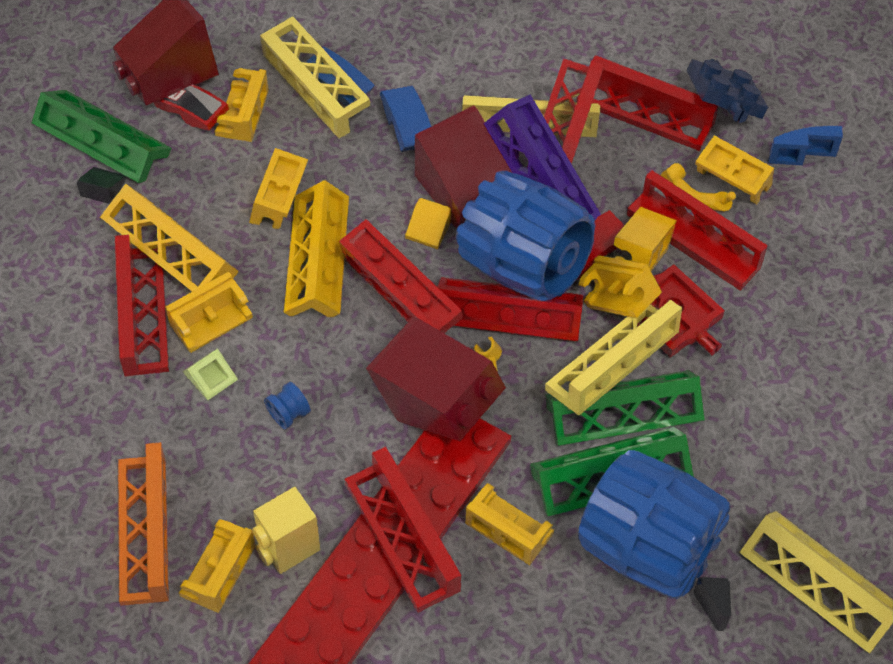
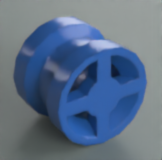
(287, 405)

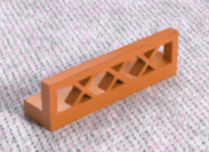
(156, 526)

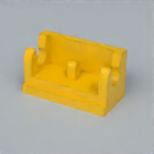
(245, 105)
(735, 168)
(278, 187)
(646, 237)
(620, 286)
(208, 312)
(507, 525)
(219, 566)

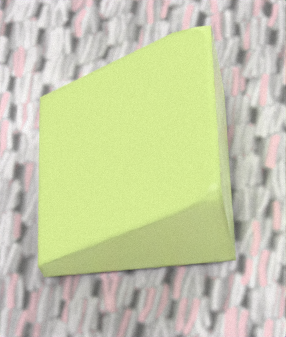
(211, 374)

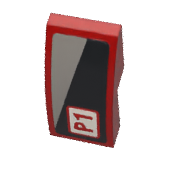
(195, 106)

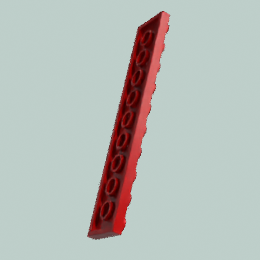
(356, 581)

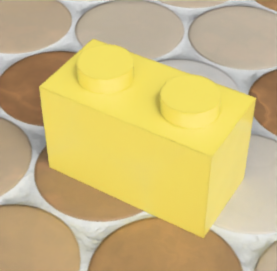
(286, 531)

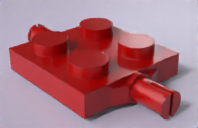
(697, 314)

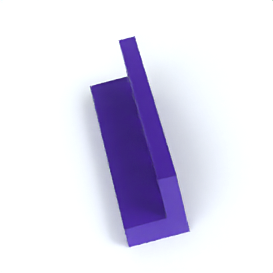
(545, 155)

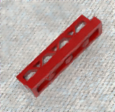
(654, 97)
(581, 109)
(696, 233)
(397, 278)
(127, 310)
(505, 310)
(417, 524)

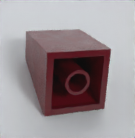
(165, 52)
(455, 160)
(435, 380)

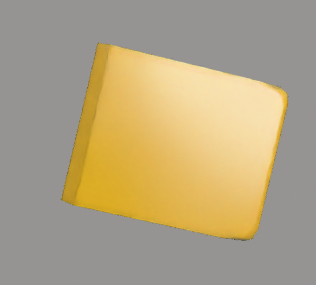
(428, 223)

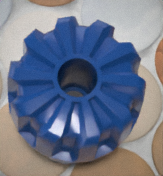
(526, 236)
(653, 523)

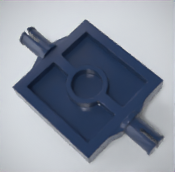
(727, 89)

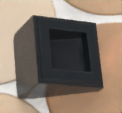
(100, 185)
(715, 600)

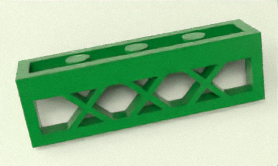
(98, 134)
(633, 392)
(598, 459)

